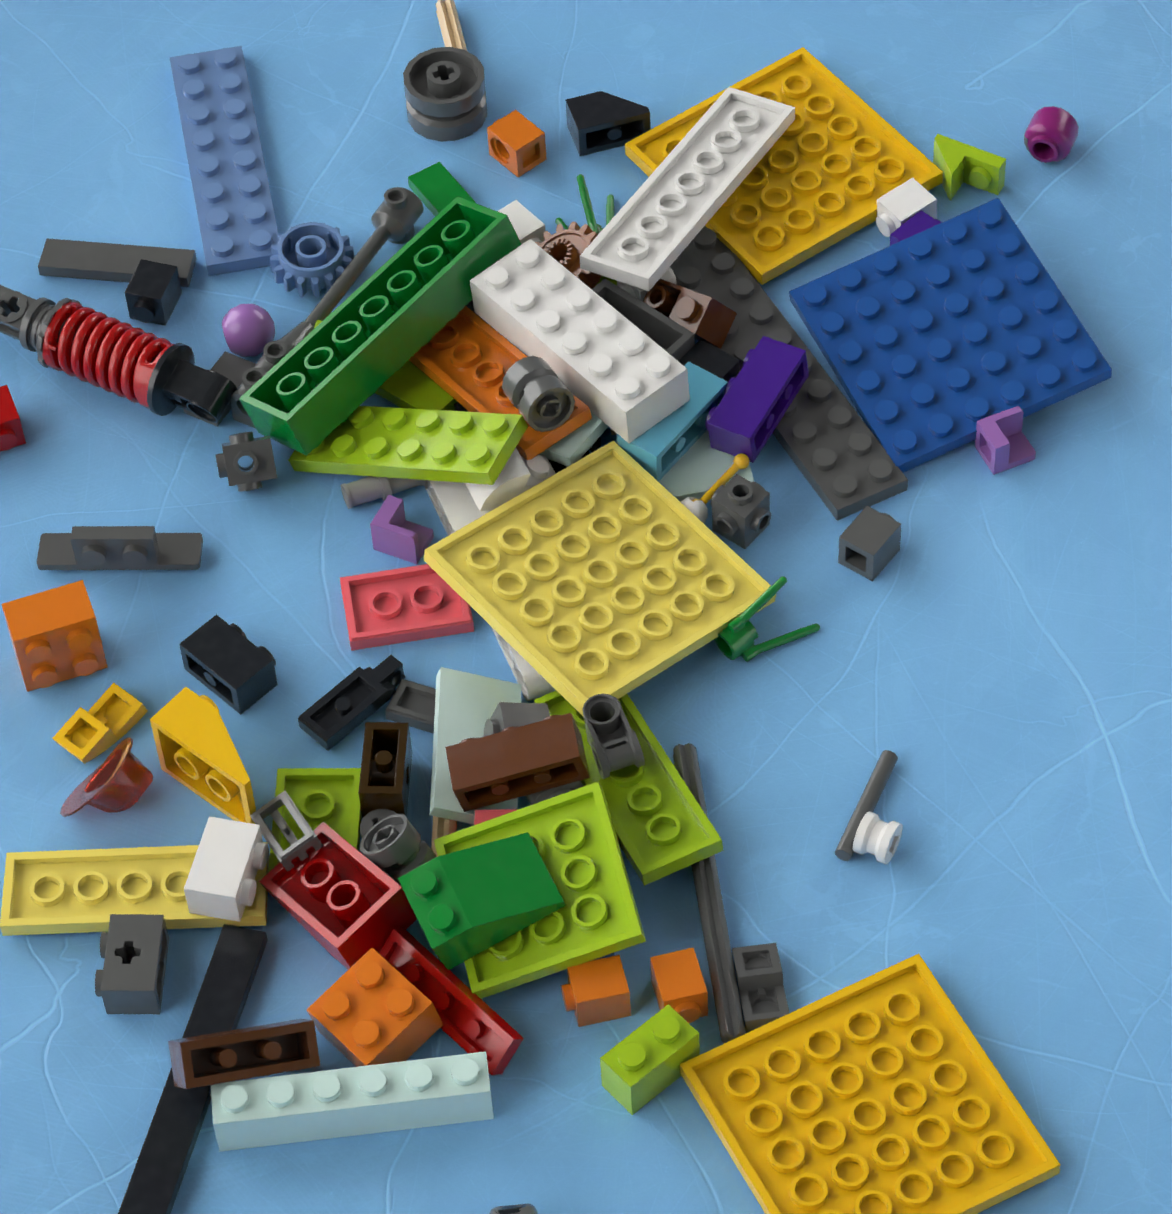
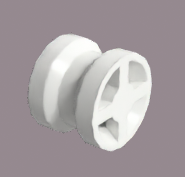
(877, 837)

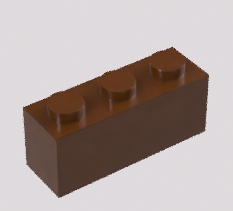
(517, 762)
(244, 1053)

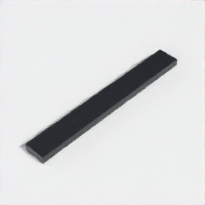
(182, 1110)

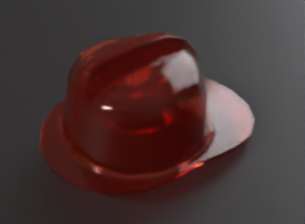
(113, 784)

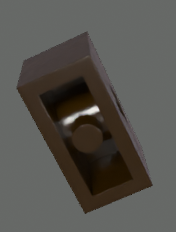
(385, 767)

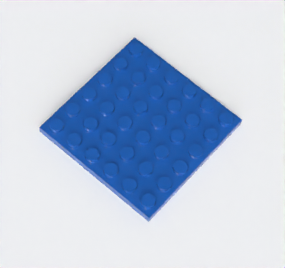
(948, 334)

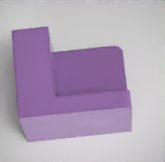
(1002, 441)
(396, 535)

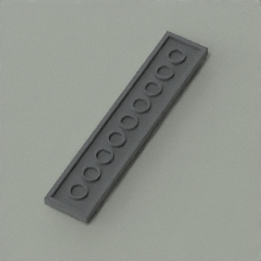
(820, 425)

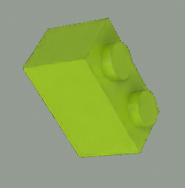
(649, 1059)

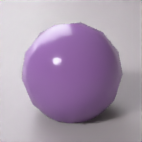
(248, 329)

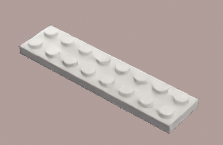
(687, 189)

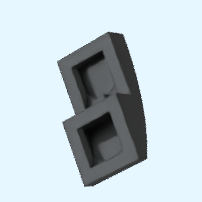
(759, 984)

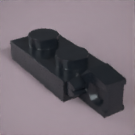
(351, 702)

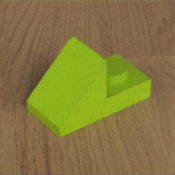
(967, 165)

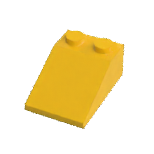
(201, 754)

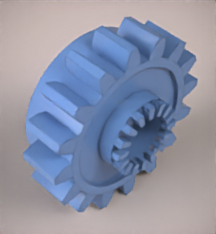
(310, 257)

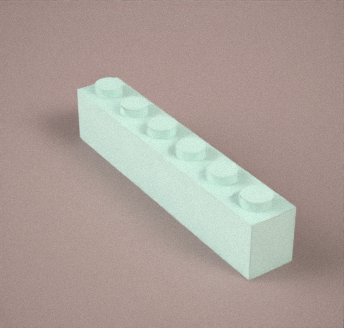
(351, 1101)

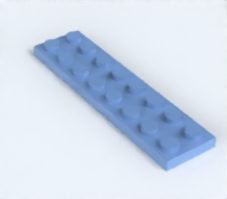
(225, 160)

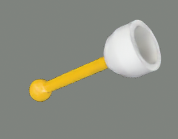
(698, 506)

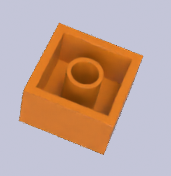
(54, 635)
(374, 1013)

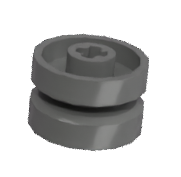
(445, 94)

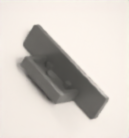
(119, 549)

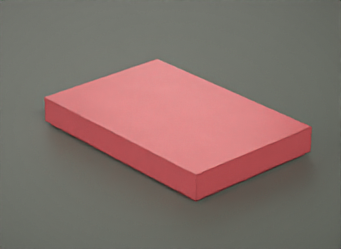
(402, 607)

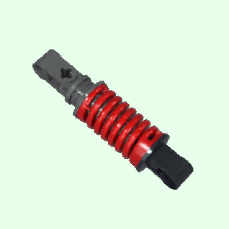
(114, 355)

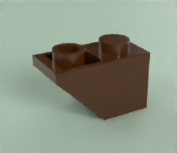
(692, 310)

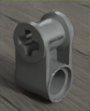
(610, 735)

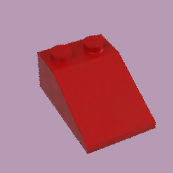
(341, 898)

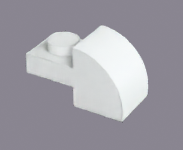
(513, 480)

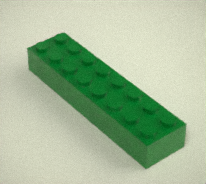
(378, 326)

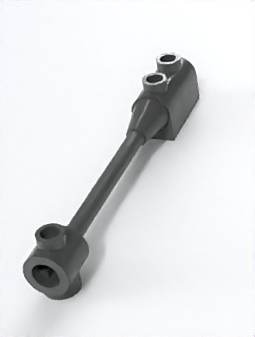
(393, 222)

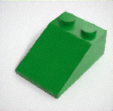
(480, 896)

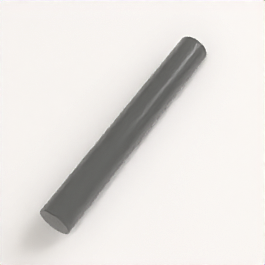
(867, 802)

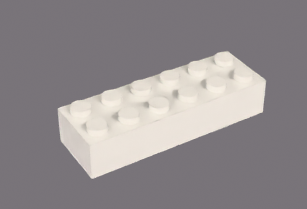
(582, 338)

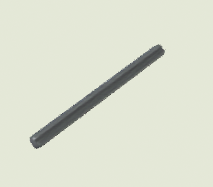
(712, 913)

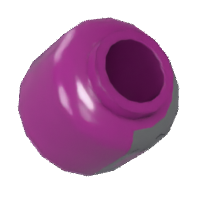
(1051, 134)

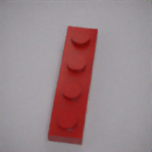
(463, 1014)

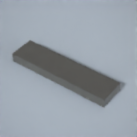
(109, 260)

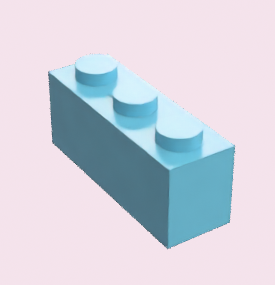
(674, 435)

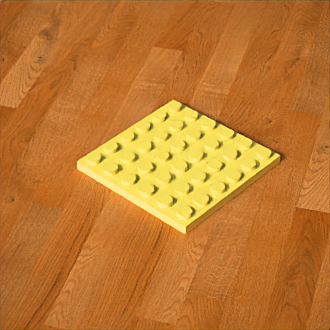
(598, 576)

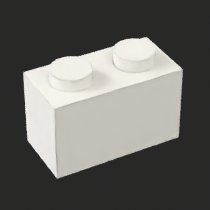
(225, 869)

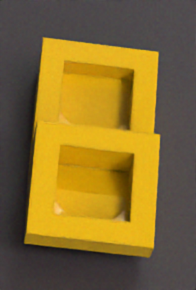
(102, 726)

